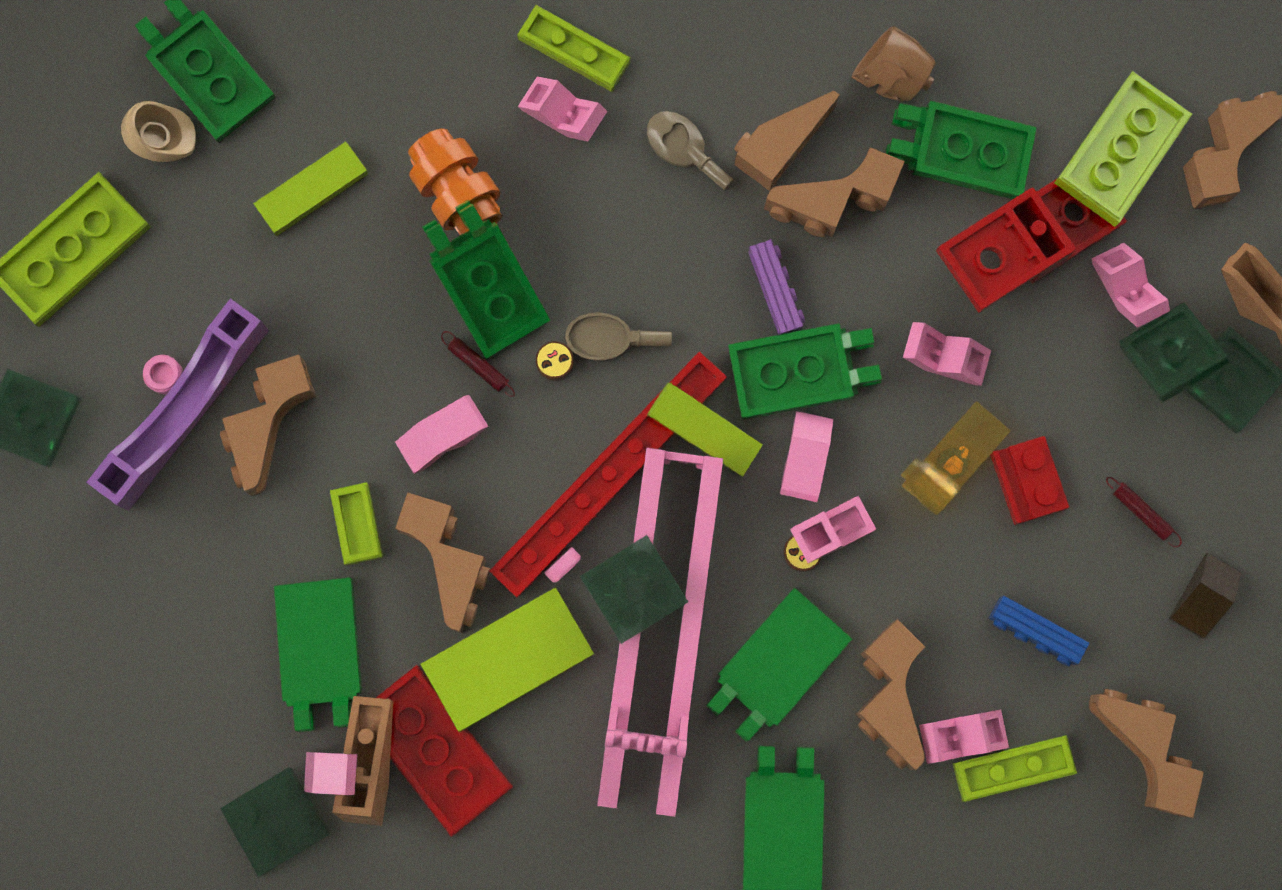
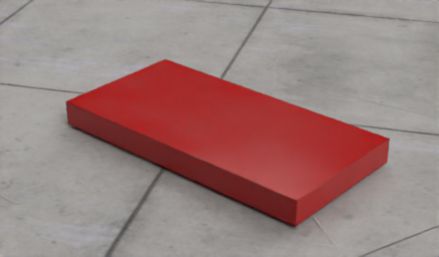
(440, 763)

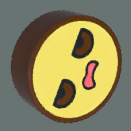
(554, 361)
(795, 558)

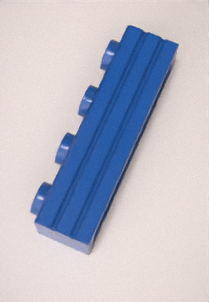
(1038, 630)

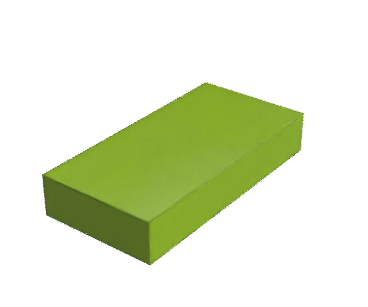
(356, 524)

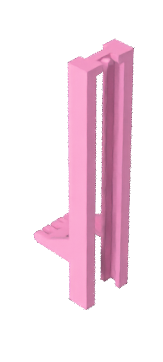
(675, 742)

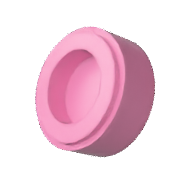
(161, 373)
(563, 565)

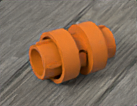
(445, 170)

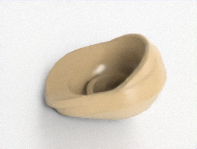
(158, 132)

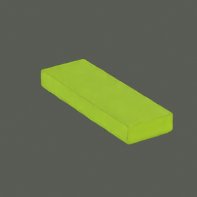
(574, 48)
(311, 188)
(704, 429)
(1014, 768)

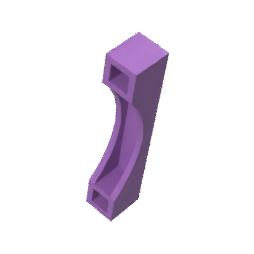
(145, 451)

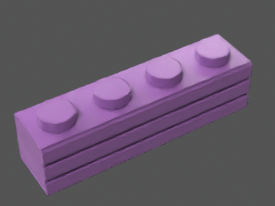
(775, 287)

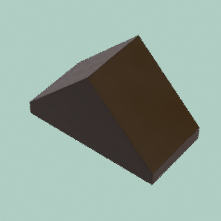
(1207, 596)

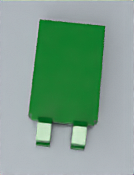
(205, 70)
(964, 148)
(485, 282)
(800, 369)
(318, 648)
(779, 663)
(783, 825)

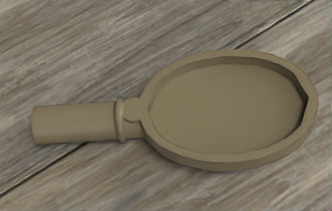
(682, 145)
(607, 337)

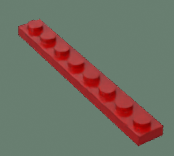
(598, 484)

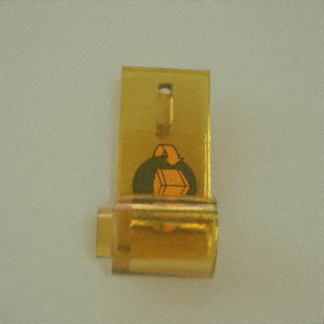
(954, 458)

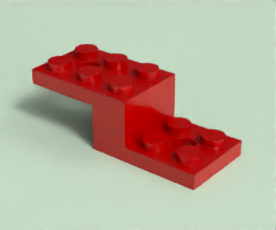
(1028, 237)

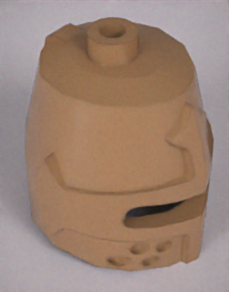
(897, 65)

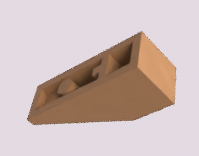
(780, 140)
(370, 739)

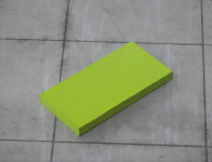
(1123, 149)
(69, 249)
(507, 659)

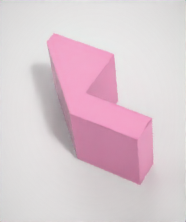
(561, 110)
(1127, 284)
(947, 355)
(440, 433)
(807, 456)
(833, 529)
(963, 736)
(330, 773)

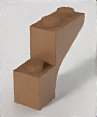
(1234, 126)
(821, 204)
(1255, 287)
(254, 432)
(456, 570)
(889, 711)
(1147, 733)

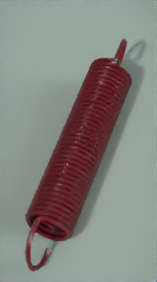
(477, 364)
(1143, 511)

